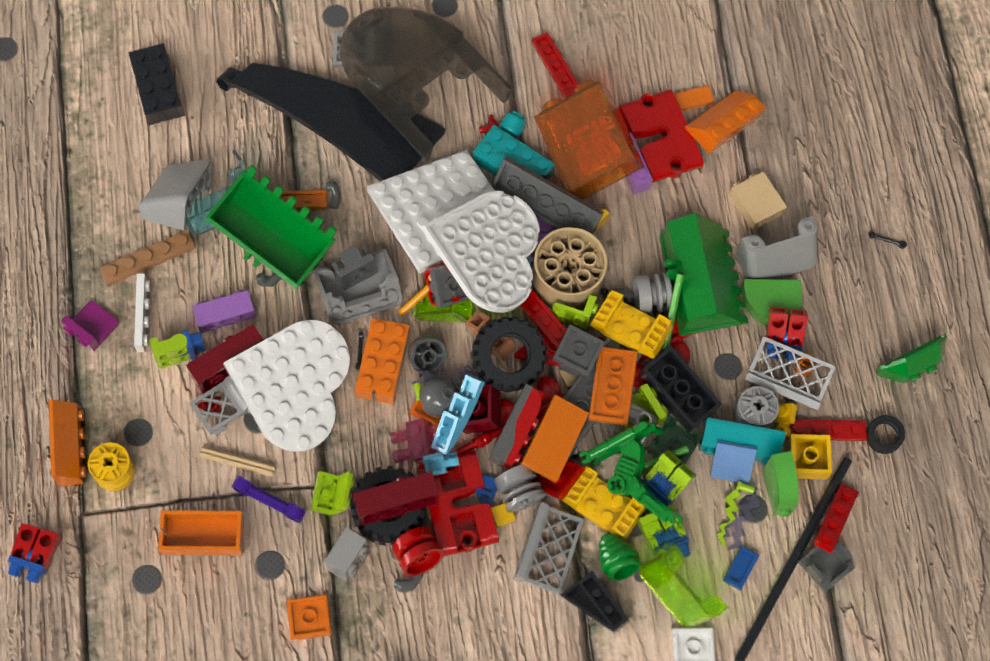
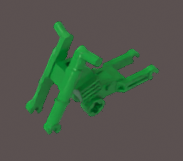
(630, 468)

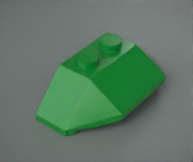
(915, 362)

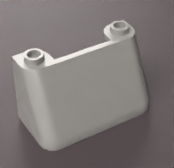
(175, 192)
(779, 258)
(365, 298)

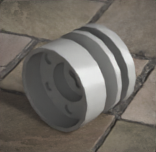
(655, 293)
(747, 413)
(520, 489)

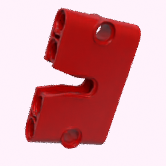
(666, 119)
(455, 485)

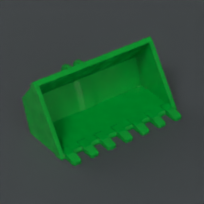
(271, 228)
(708, 292)

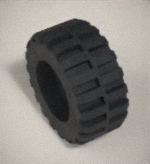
(530, 339)
(385, 531)

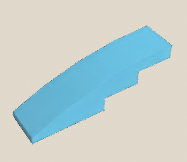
(459, 412)

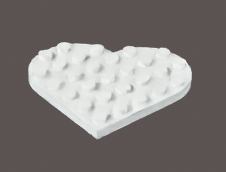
(488, 248)
(291, 383)

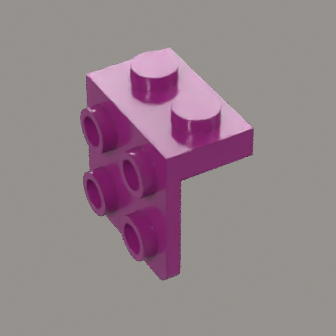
(90, 325)

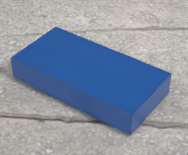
(740, 568)

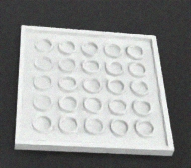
(424, 195)

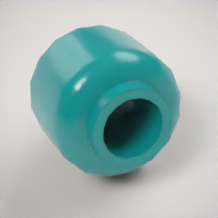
(513, 124)

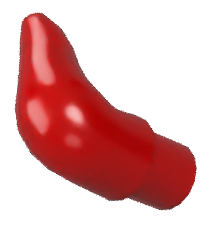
(485, 129)

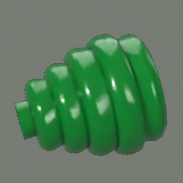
(617, 557)

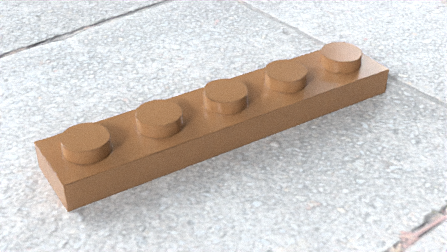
(147, 258)

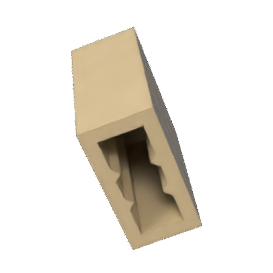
(757, 200)

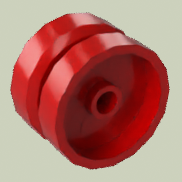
(417, 551)

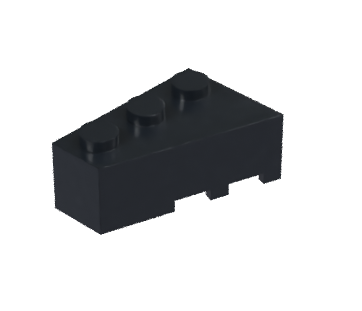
(596, 602)

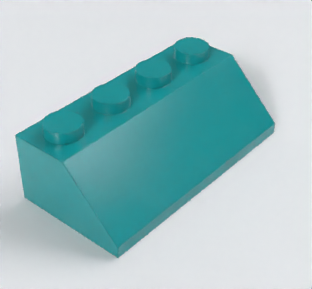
(766, 440)

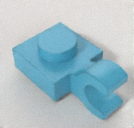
(438, 463)

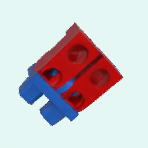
(792, 336)
(32, 551)

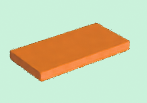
(613, 386)
(554, 438)

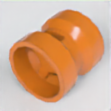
(803, 365)

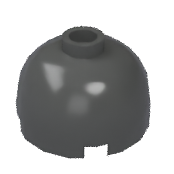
(427, 354)
(437, 396)

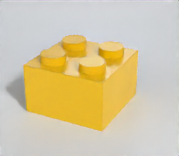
(811, 455)

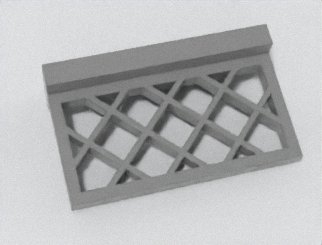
(784, 388)
(532, 542)

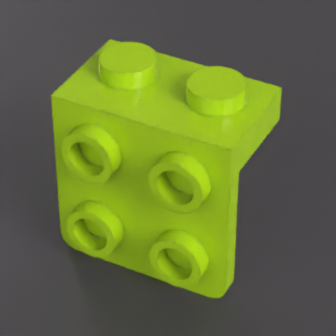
(576, 317)
(647, 400)
(332, 493)

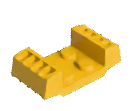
(631, 326)
(607, 510)

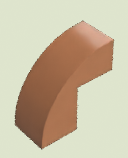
(502, 347)

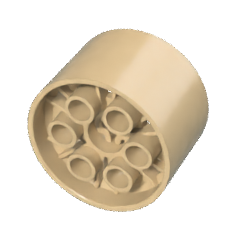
(562, 293)

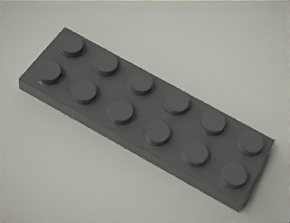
(545, 198)

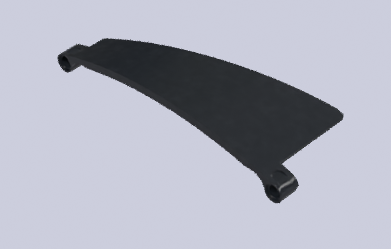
(335, 114)

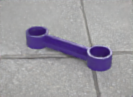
(290, 510)

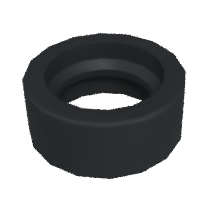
(895, 424)

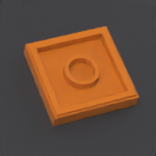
(309, 617)

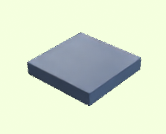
(733, 461)

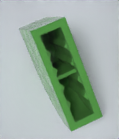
(762, 293)
(781, 483)

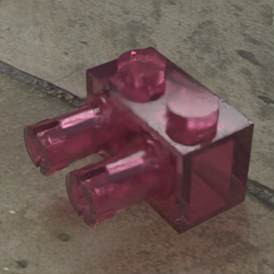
(420, 438)

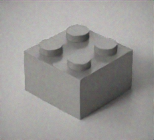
(347, 554)

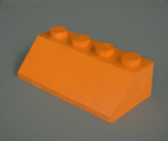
(725, 120)
(66, 442)

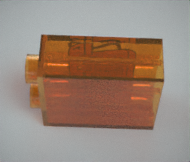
(588, 139)

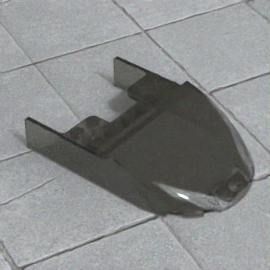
(399, 52)

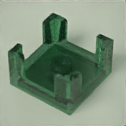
(673, 438)

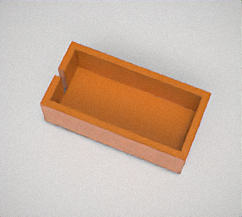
(382, 361)
(201, 533)

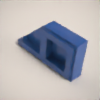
(487, 495)

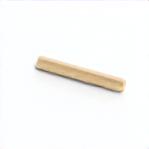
(237, 461)

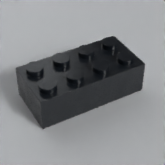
(156, 84)
(679, 389)

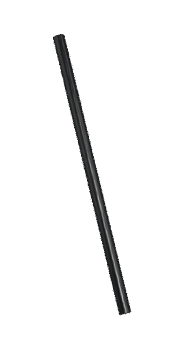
(793, 560)

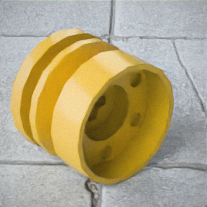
(119, 474)

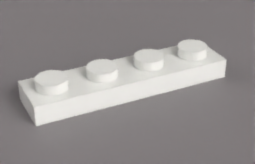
(141, 320)

